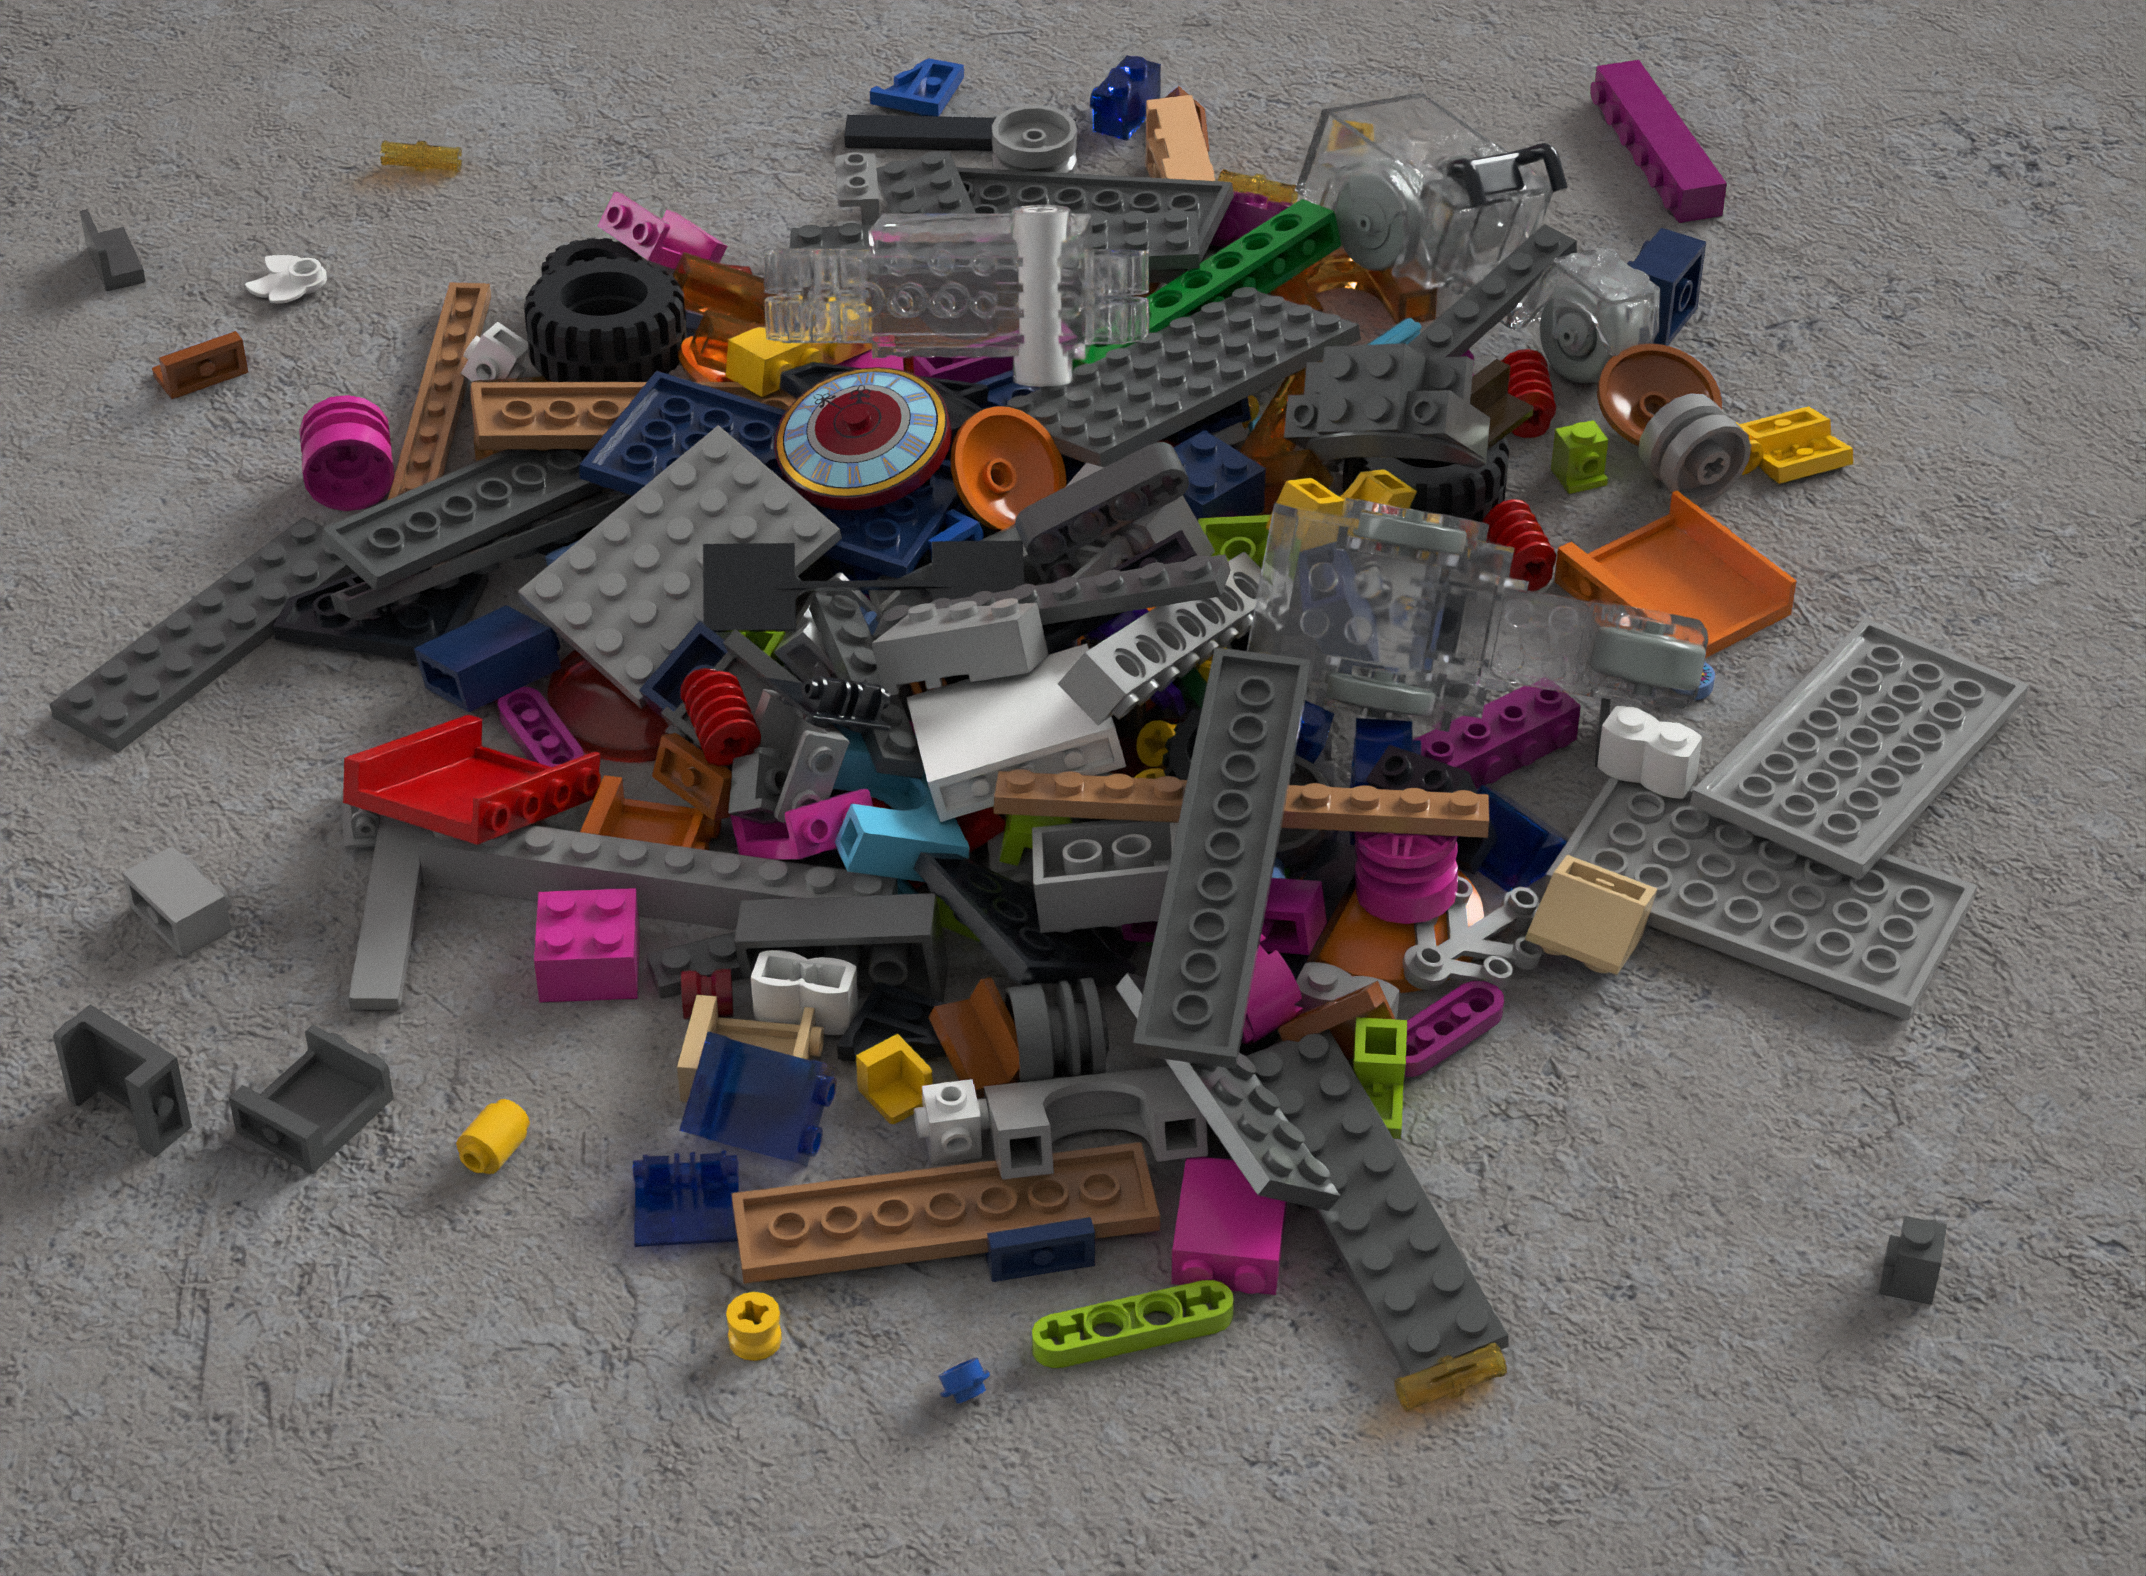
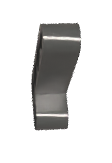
(1097, 507)

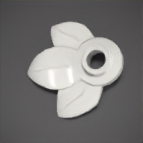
(288, 278)

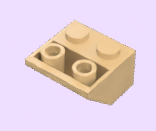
(1591, 915)

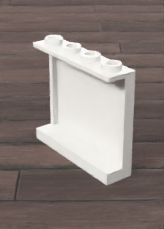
(1006, 725)

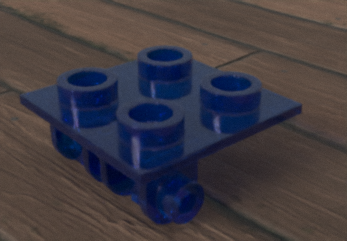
(685, 1200)

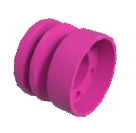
(346, 453)
(1405, 875)

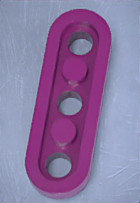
(537, 728)
(1458, 1016)

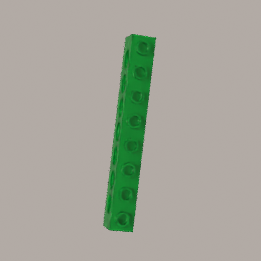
(1256, 260)

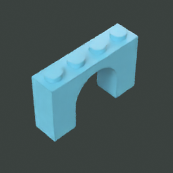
(888, 839)

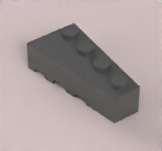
(883, 935)

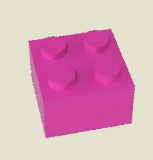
(587, 945)

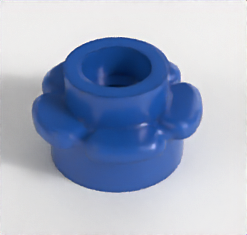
(964, 1380)

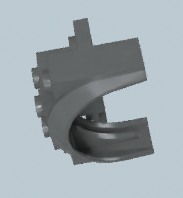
(1388, 405)

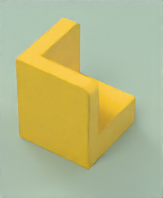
(892, 1078)

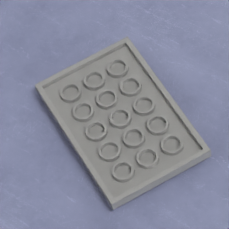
(638, 575)

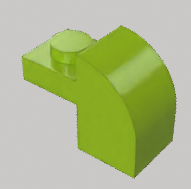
(1380, 1066)

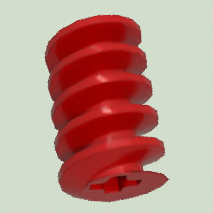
(1531, 383)
(1515, 526)
(720, 715)

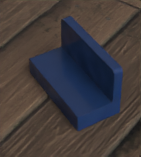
(1041, 1249)

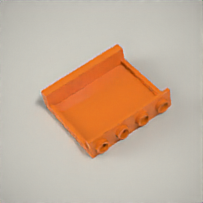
(1687, 569)

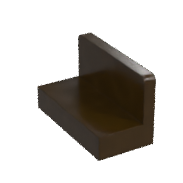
(1491, 397)

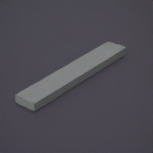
(387, 918)

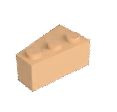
(1175, 140)

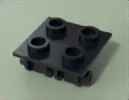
(835, 701)

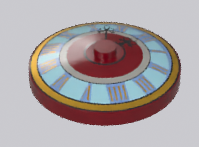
(863, 438)

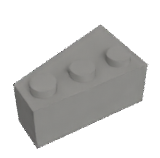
(960, 641)

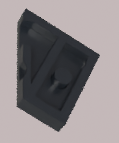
(890, 1013)

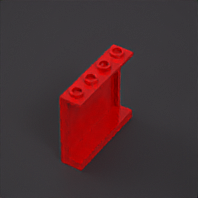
(461, 788)

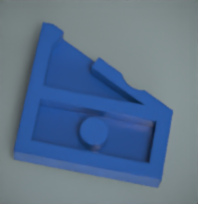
(922, 89)

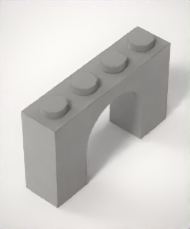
(1141, 1101)

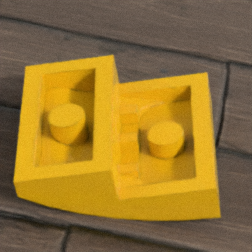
(1798, 444)

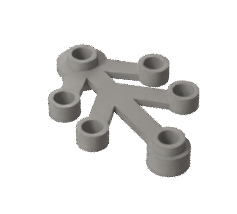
(1430, 965)

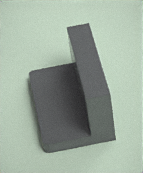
(112, 255)

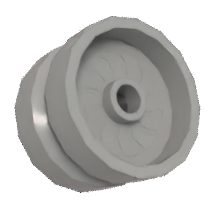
(1034, 140)
(1694, 448)

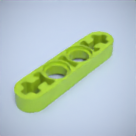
(1129, 1316)

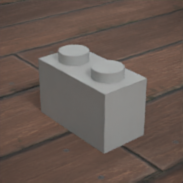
(178, 901)

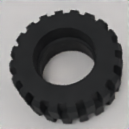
(605, 321)
(1444, 485)

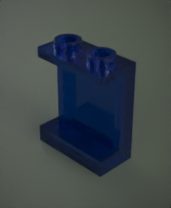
(759, 1099)

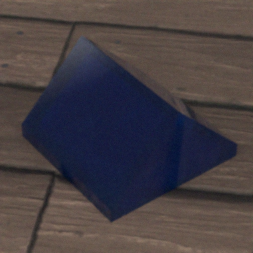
(1524, 845)

